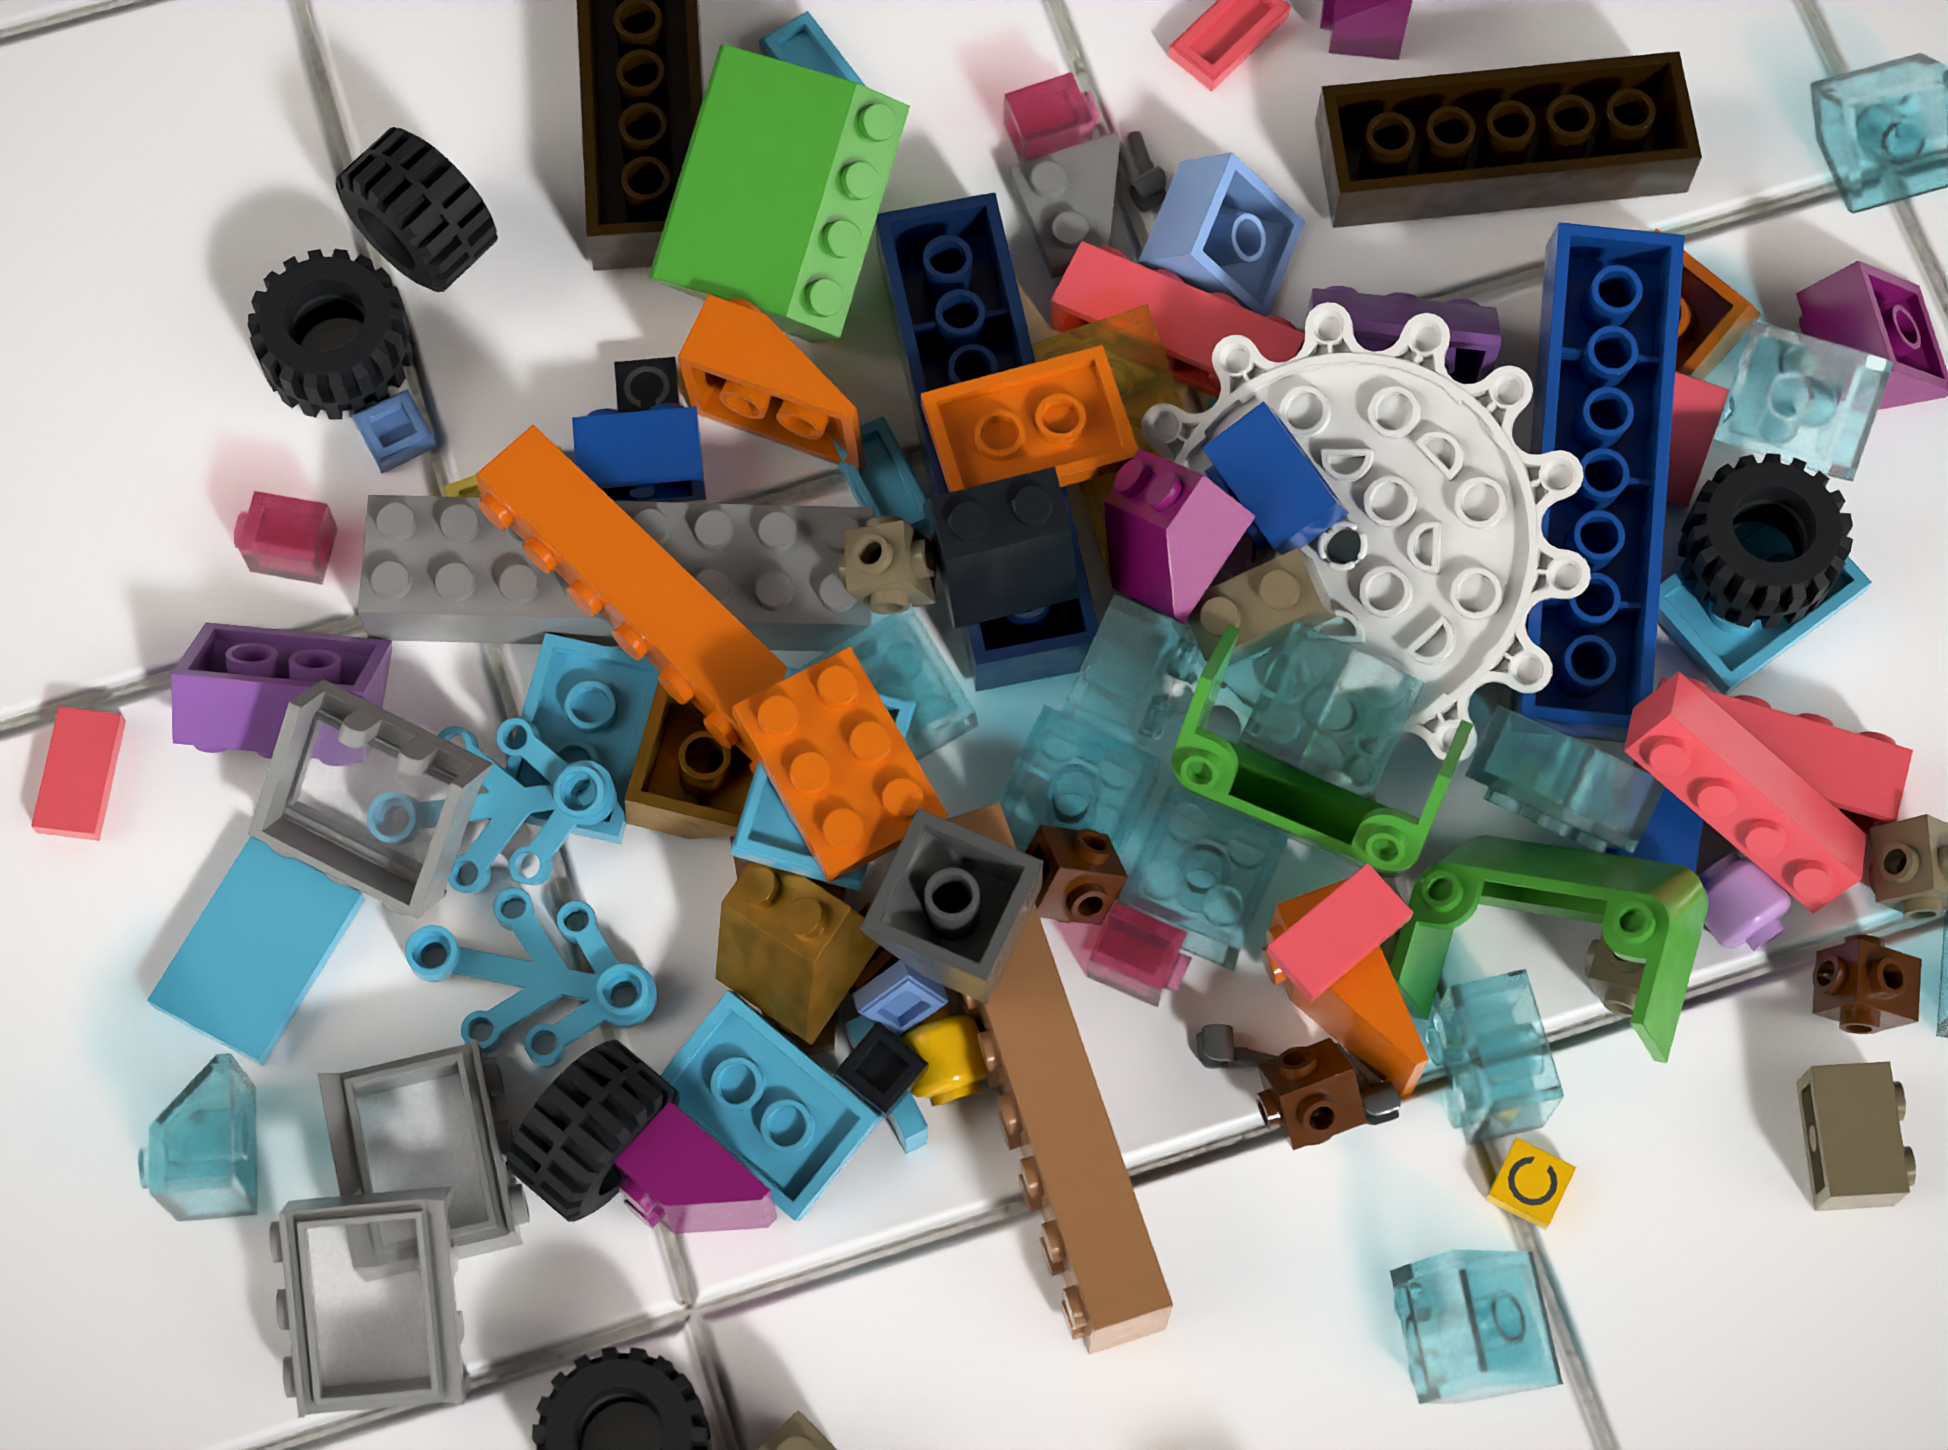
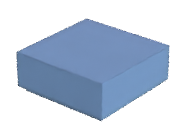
(394, 431)
(899, 998)

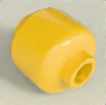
(952, 1054)

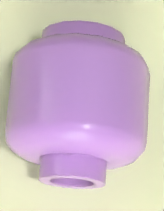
(1743, 903)

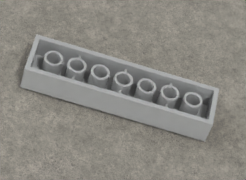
(452, 576)

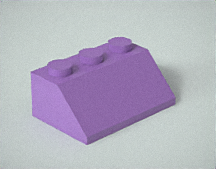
(1381, 319)
(240, 680)

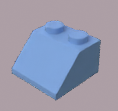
(1224, 231)

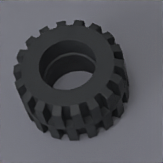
(416, 209)
(323, 291)
(1794, 505)
(583, 1125)
(614, 1380)

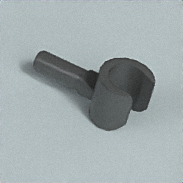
(1149, 187)
(1217, 1049)
(1379, 1101)

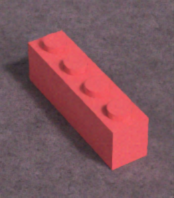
(1186, 318)
(1853, 771)
(1746, 793)

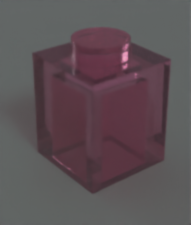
(1049, 117)
(286, 537)
(1139, 955)

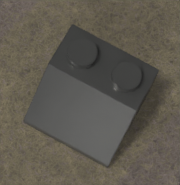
(954, 904)

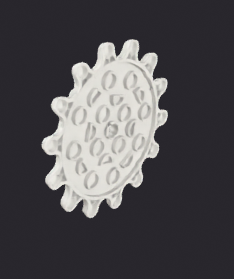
(1430, 490)

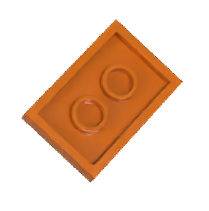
(1032, 420)
(837, 762)

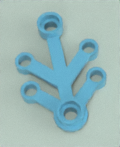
(511, 803)
(542, 979)

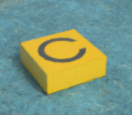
(1530, 1183)

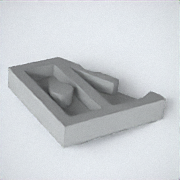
(1069, 198)

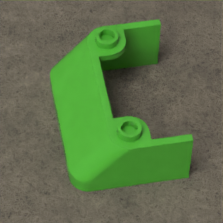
(1293, 800)
(1645, 908)

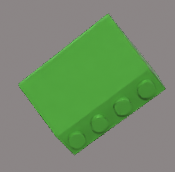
(780, 191)

